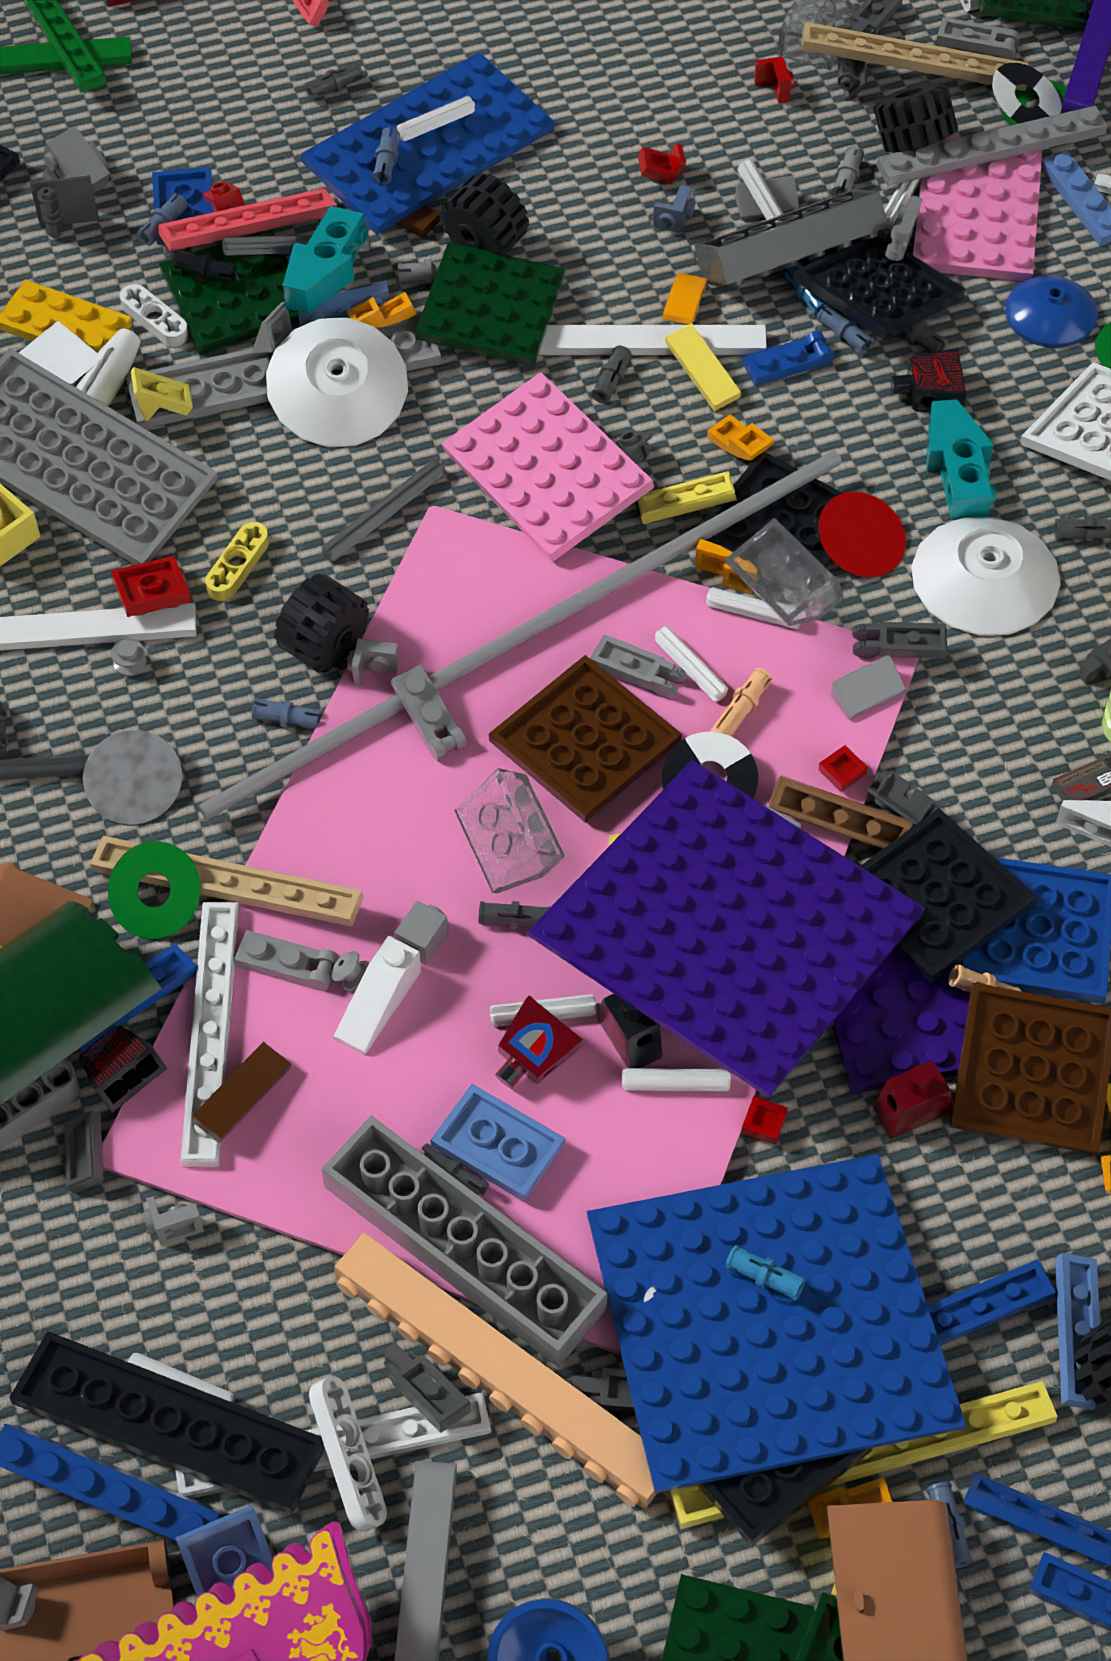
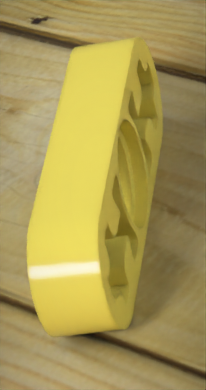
(237, 548)

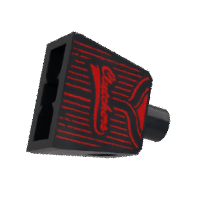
(932, 378)
(625, 1027)
(120, 1066)

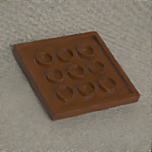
(585, 738)
(1033, 1069)

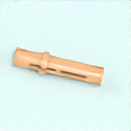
(744, 700)

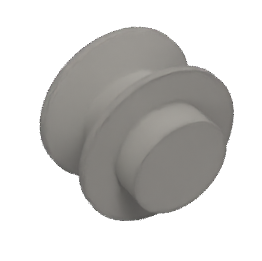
(128, 657)
(350, 970)

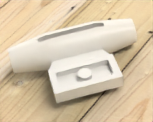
(109, 374)

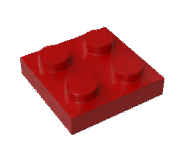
(150, 586)

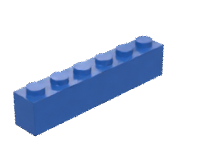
(102, 1484)

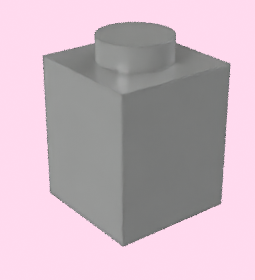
(423, 930)

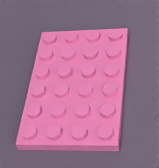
(981, 218)
(547, 466)

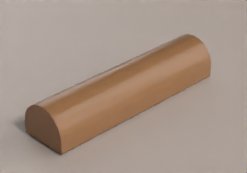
(837, 813)

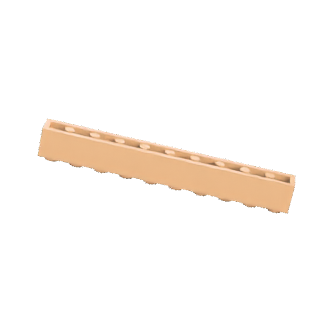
(498, 1367)

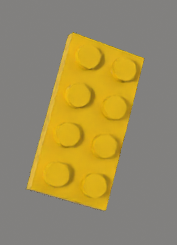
(38, 307)

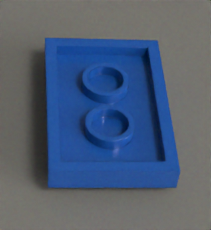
(187, 183)

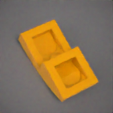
(684, 298)
(386, 314)
(738, 439)
(712, 558)
(870, 1492)

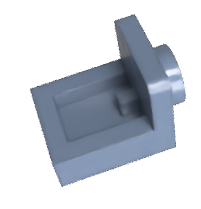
(674, 216)

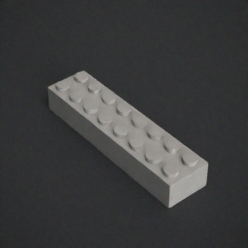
(465, 1240)

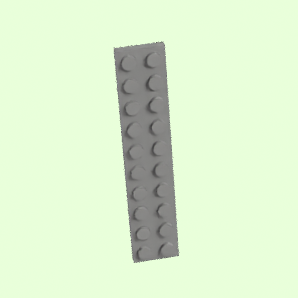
(241, 381)

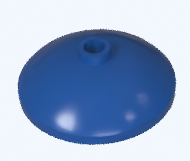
(1051, 311)
(543, 1626)

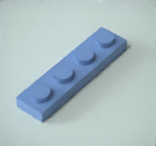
(1080, 195)
(1076, 1317)

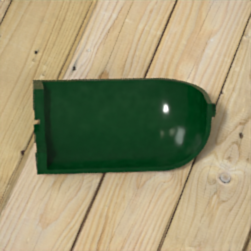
(61, 990)

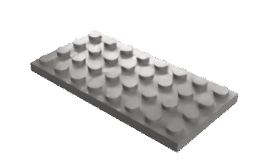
(92, 463)

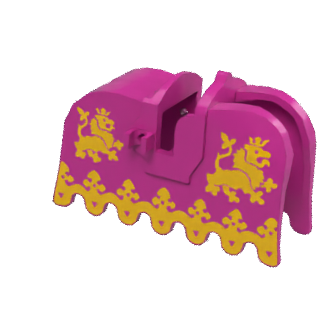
(294, 1613)

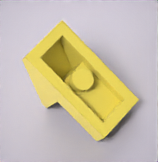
(159, 391)

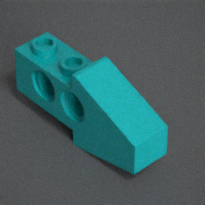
(326, 262)
(963, 457)

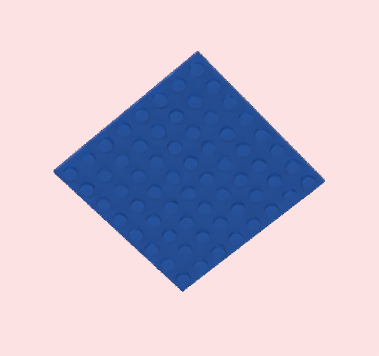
(745, 1375)

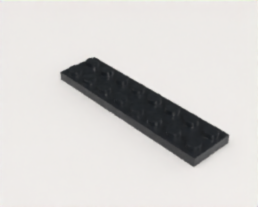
(169, 1422)

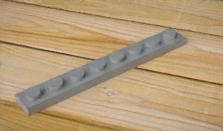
(991, 145)

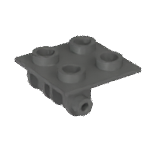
(64, 203)

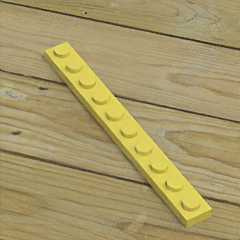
(984, 1419)

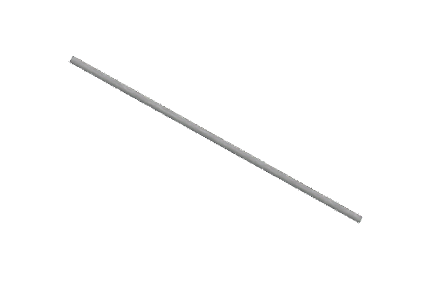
(521, 634)

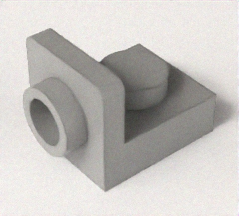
(374, 656)
(174, 1224)
(16, 1604)

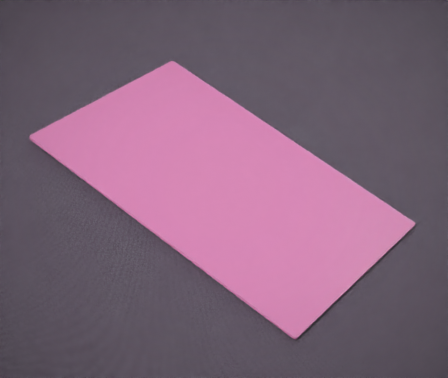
(387, 824)

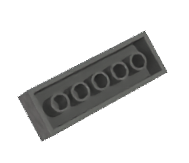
(791, 237)

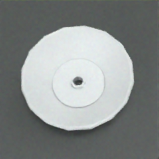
(340, 407)
(984, 595)

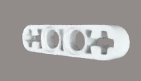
(343, 1454)

